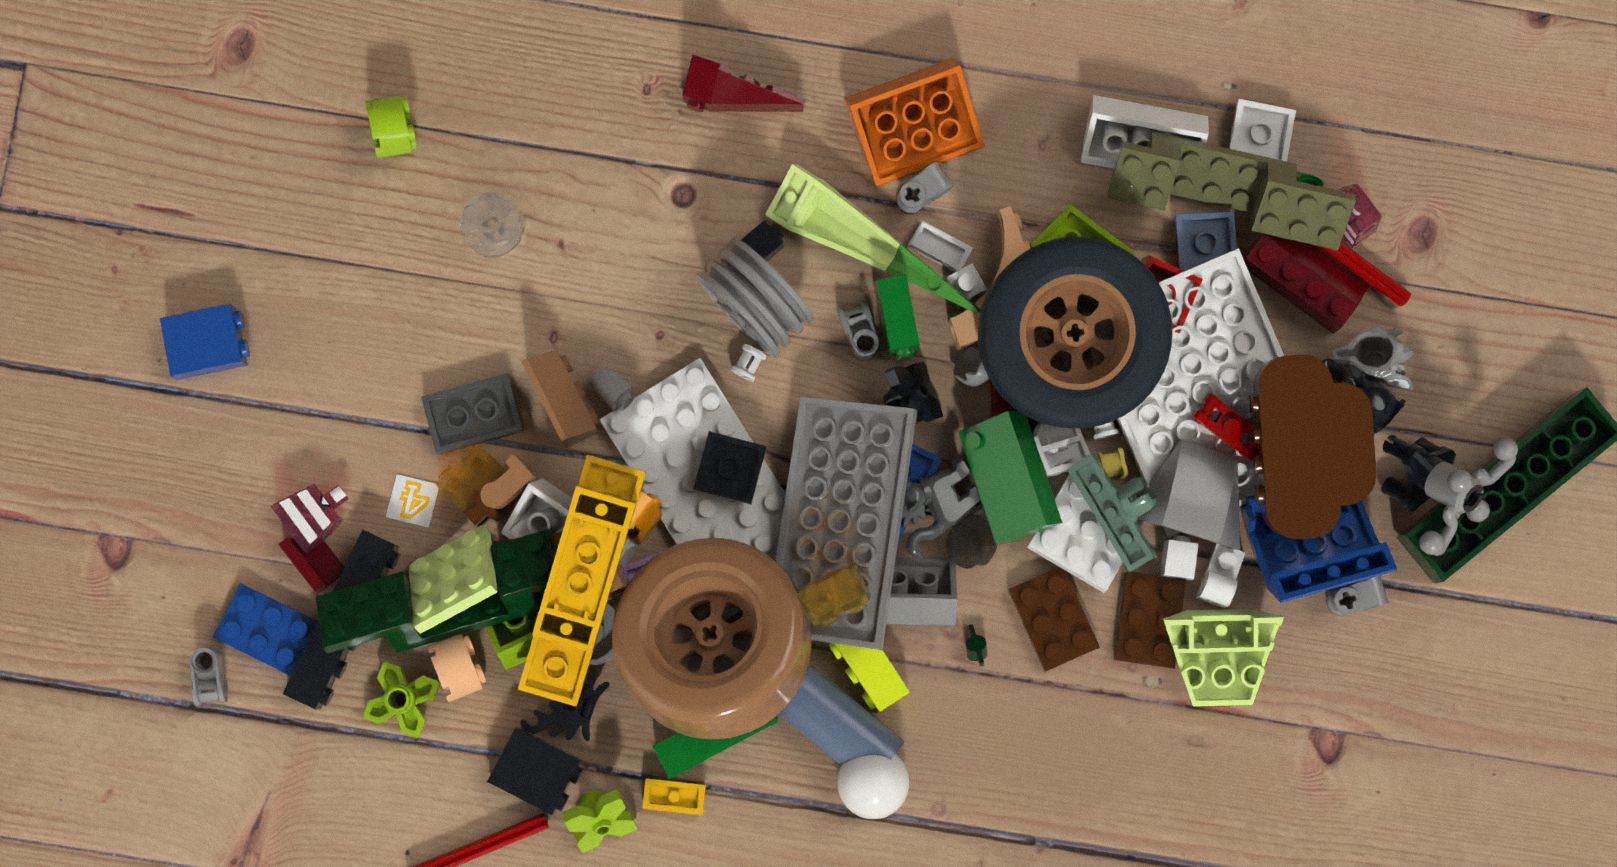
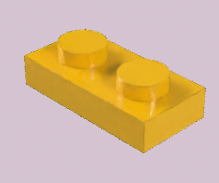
(674, 796)

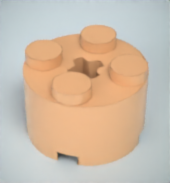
(456, 667)

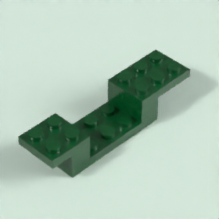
(385, 608)

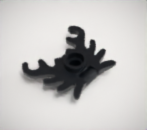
(569, 715)

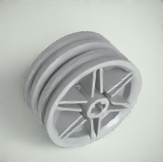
(754, 297)

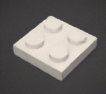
(1262, 129)

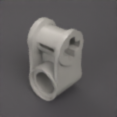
(927, 186)
(859, 325)
(1360, 596)
(208, 678)

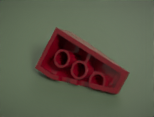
(717, 90)

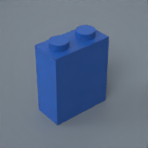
(204, 341)

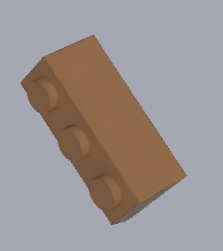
(561, 397)

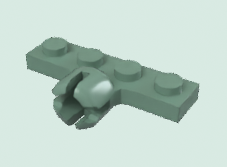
(1117, 509)

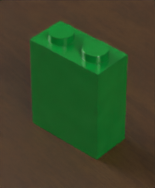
(897, 318)

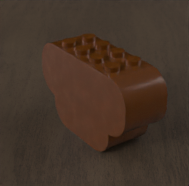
(1310, 446)

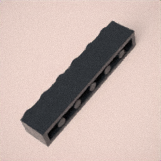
(317, 669)

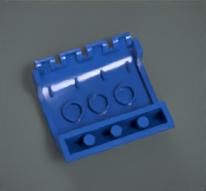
(1321, 563)

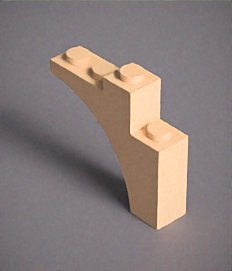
(965, 325)

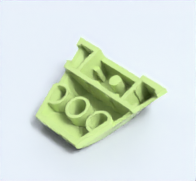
(1222, 652)

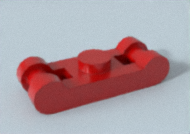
(1227, 426)

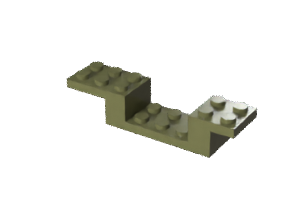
(1232, 180)

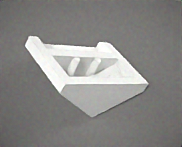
(1059, 447)

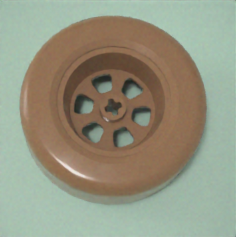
(663, 598)

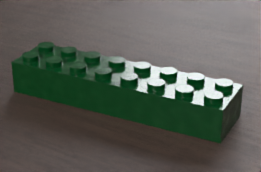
(1544, 462)

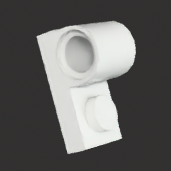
(1220, 576)

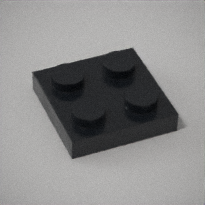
(730, 467)

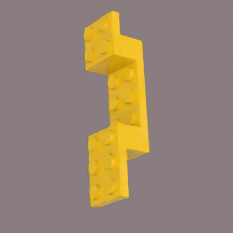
(581, 580)

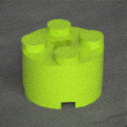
(389, 126)

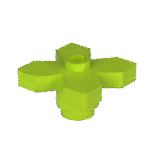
(394, 684)
(597, 817)

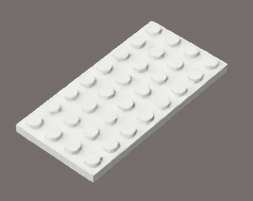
(666, 438)

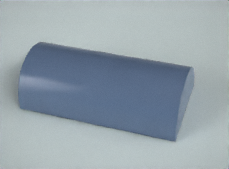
(838, 721)

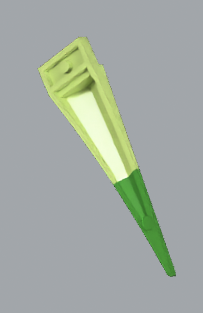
(824, 215)

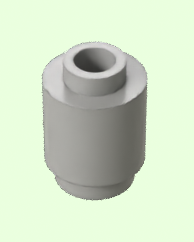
(612, 389)

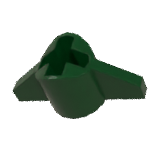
(976, 647)

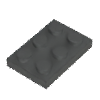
(472, 414)

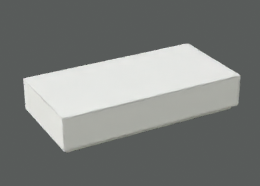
(940, 247)

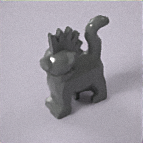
(945, 504)

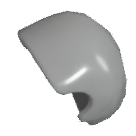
(970, 368)

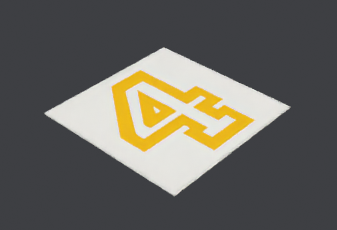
(412, 500)

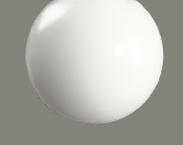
(873, 785)

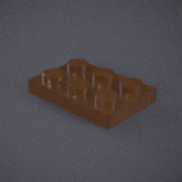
(1053, 618)
(1141, 626)

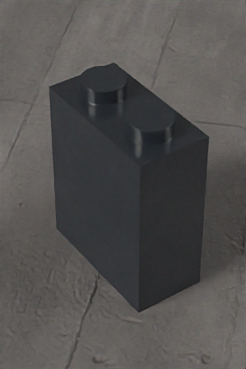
(536, 771)

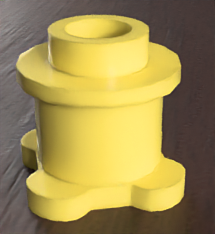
(1114, 463)

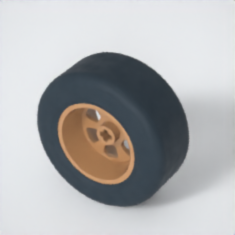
(1124, 294)

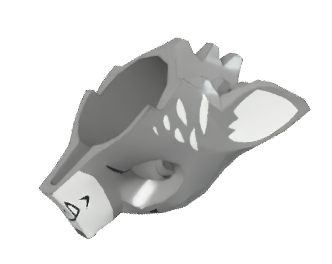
(1378, 356)

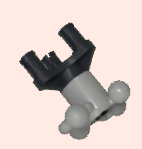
(1435, 477)

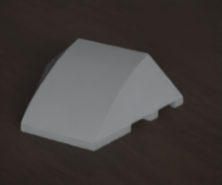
(1197, 494)

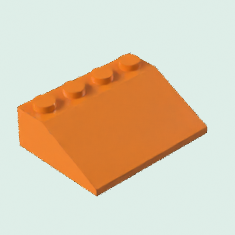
(914, 121)

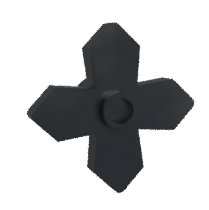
(910, 390)

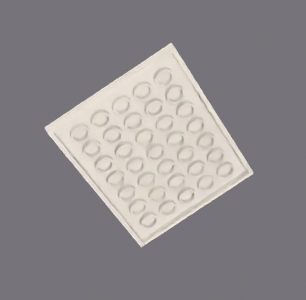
(1215, 352)

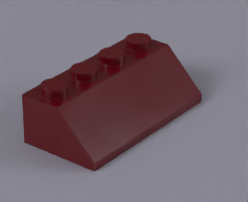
(1306, 279)

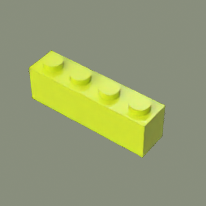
(874, 674)

